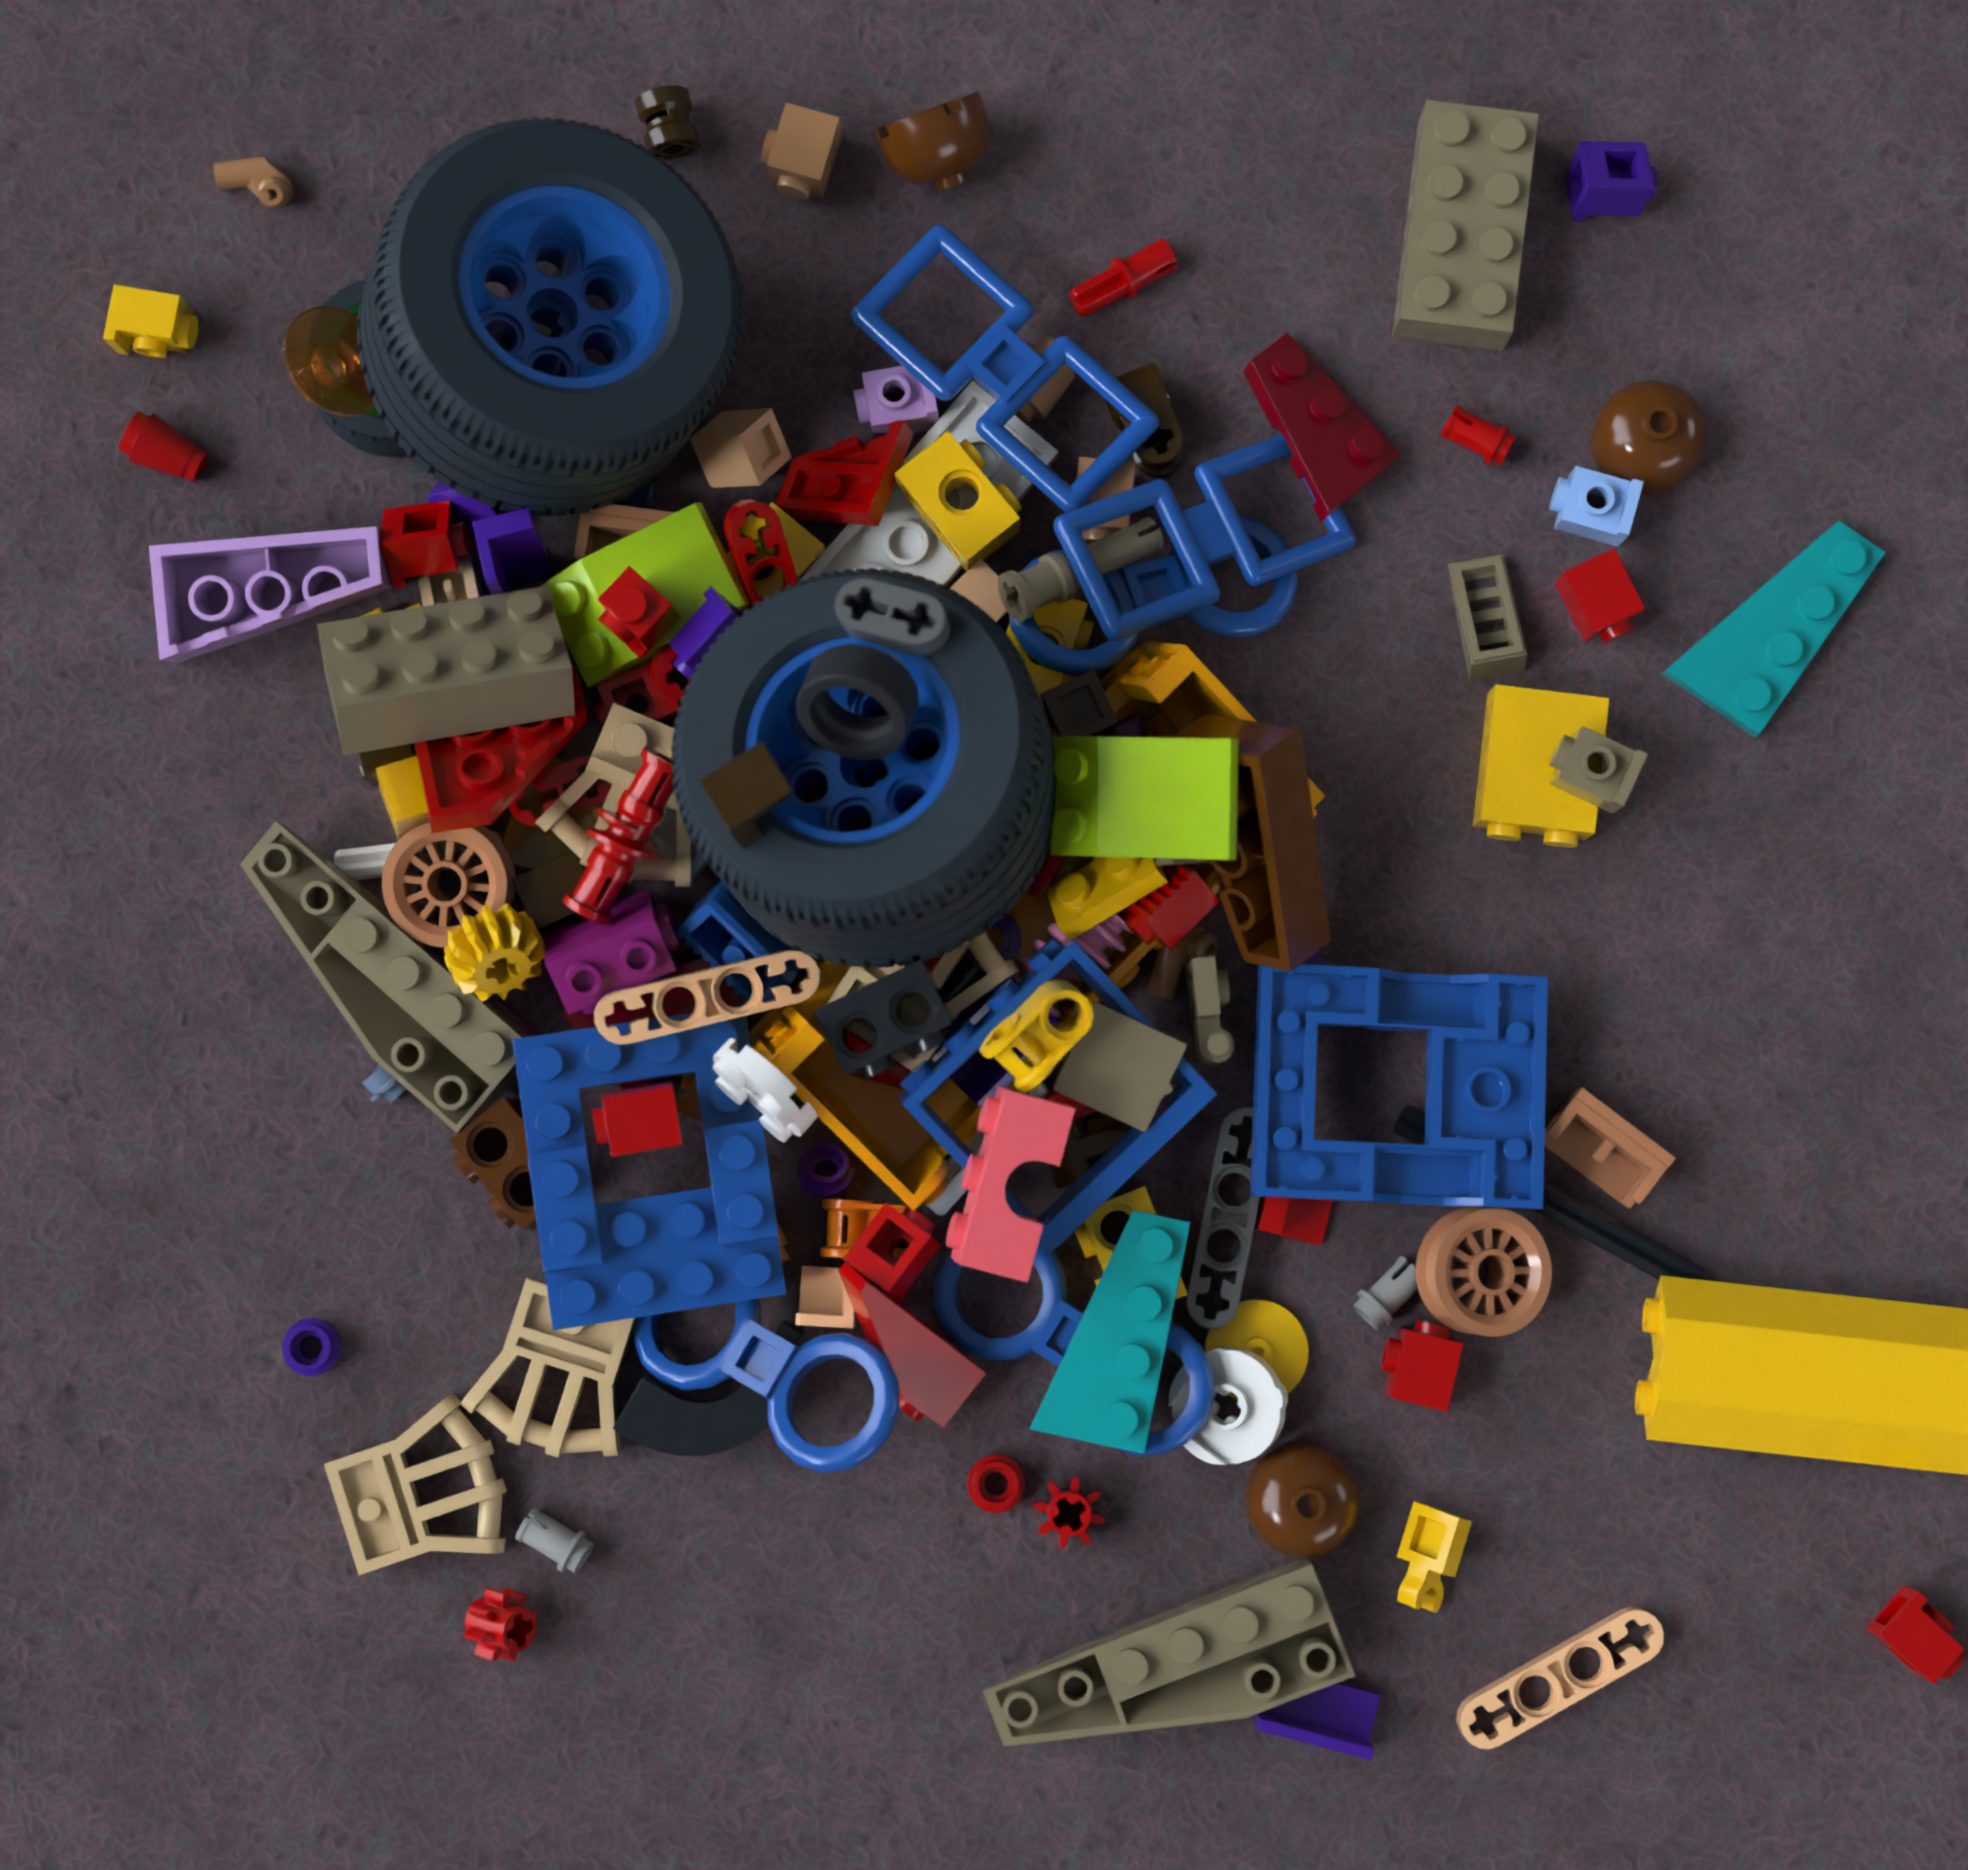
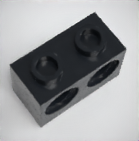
(881, 1005)

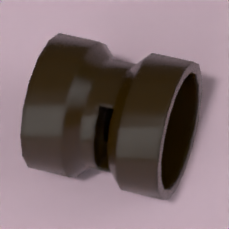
(667, 121)

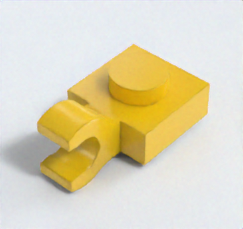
(1433, 1547)

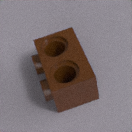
(501, 1175)

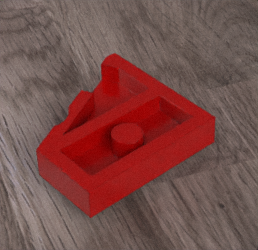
(846, 481)

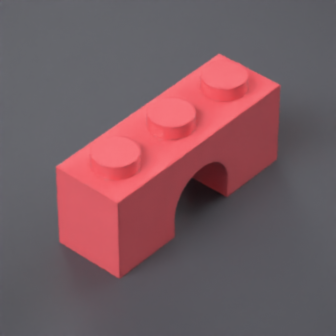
(1016, 1132)

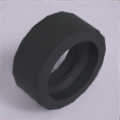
(869, 672)

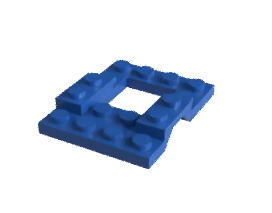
(1480, 1087)
(654, 1249)

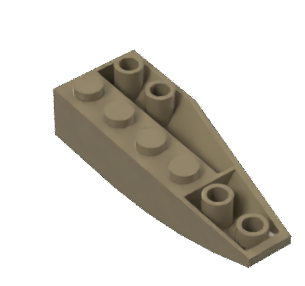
(387, 984)
(1184, 1666)

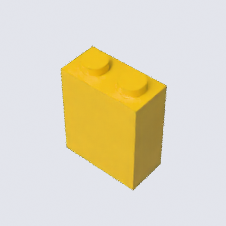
(1515, 770)

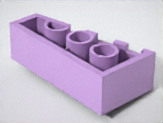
(258, 585)

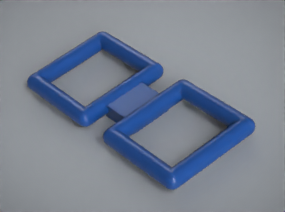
(1005, 368)
(1199, 536)

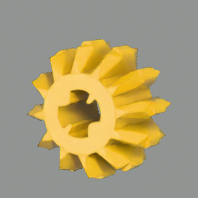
(494, 952)

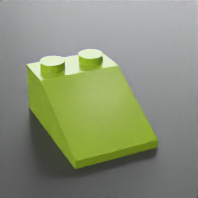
(674, 555)
(1145, 797)

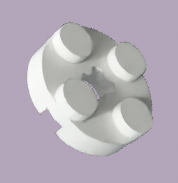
(765, 1087)
(1259, 1398)

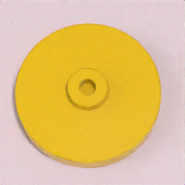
(1269, 1333)

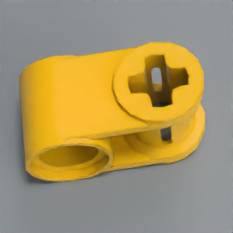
(1037, 1037)

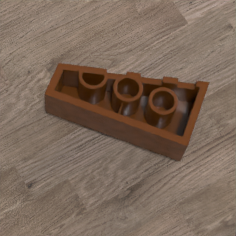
(1276, 881)

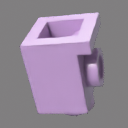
(916, 407)

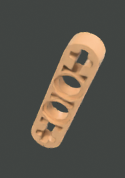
(708, 1003)
(1564, 1687)

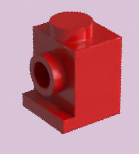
(422, 540)
(636, 612)
(636, 684)
(874, 1249)
(1918, 1636)

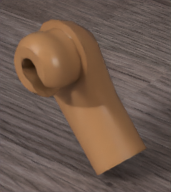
(259, 176)
(1169, 963)

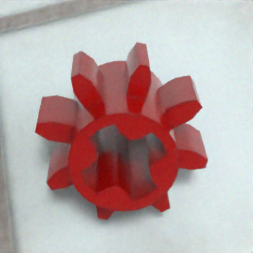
(1064, 1527)
(500, 1624)

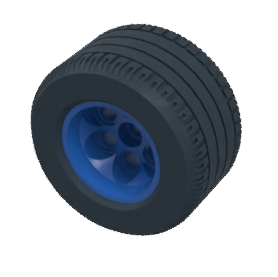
(614, 230)
(912, 878)

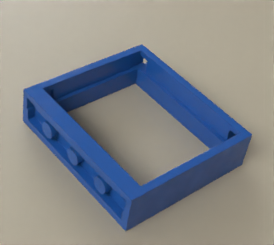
(1122, 1158)

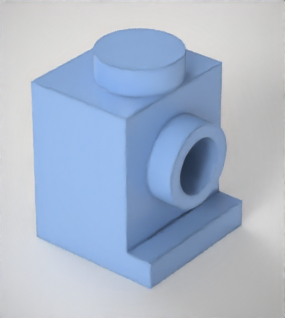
(1577, 517)

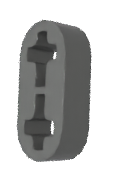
(895, 604)

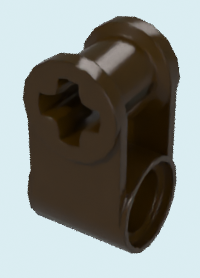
(1150, 389)

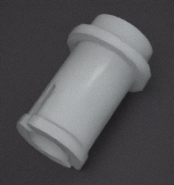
(1387, 1294)
(555, 1540)

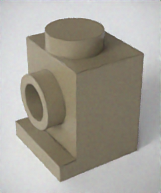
(1603, 790)

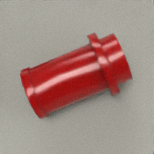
(1479, 436)

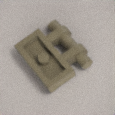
(1207, 994)

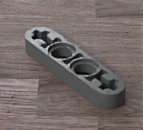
(1220, 1216)

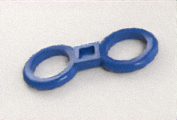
(1149, 582)
(1052, 1334)
(775, 1370)

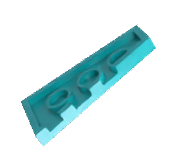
(1770, 639)
(1118, 1350)

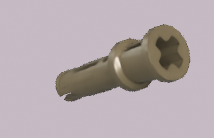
(1055, 579)

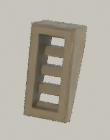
(1494, 661)

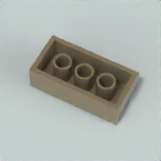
(1465, 225)
(446, 669)

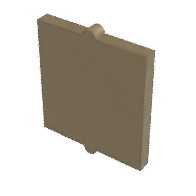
(1120, 1067)

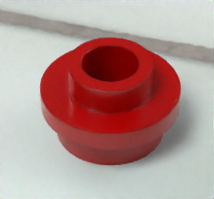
(996, 1502)

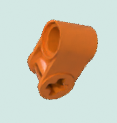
(859, 1217)

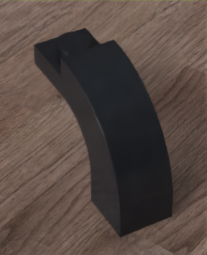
(695, 1427)

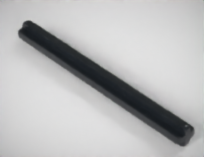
(1584, 1219)

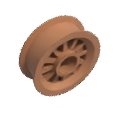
(407, 852)
(1483, 1307)

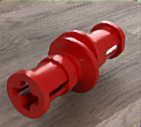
(625, 838)

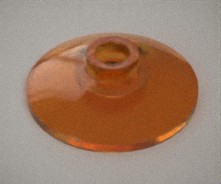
(329, 338)

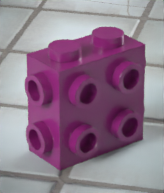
(598, 958)

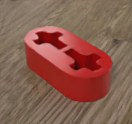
(557, 778)

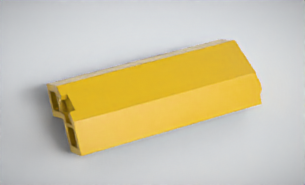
(1807, 1374)

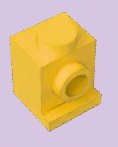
(149, 322)

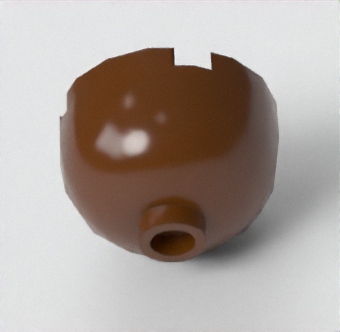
(937, 142)
(1649, 435)
(1302, 1499)

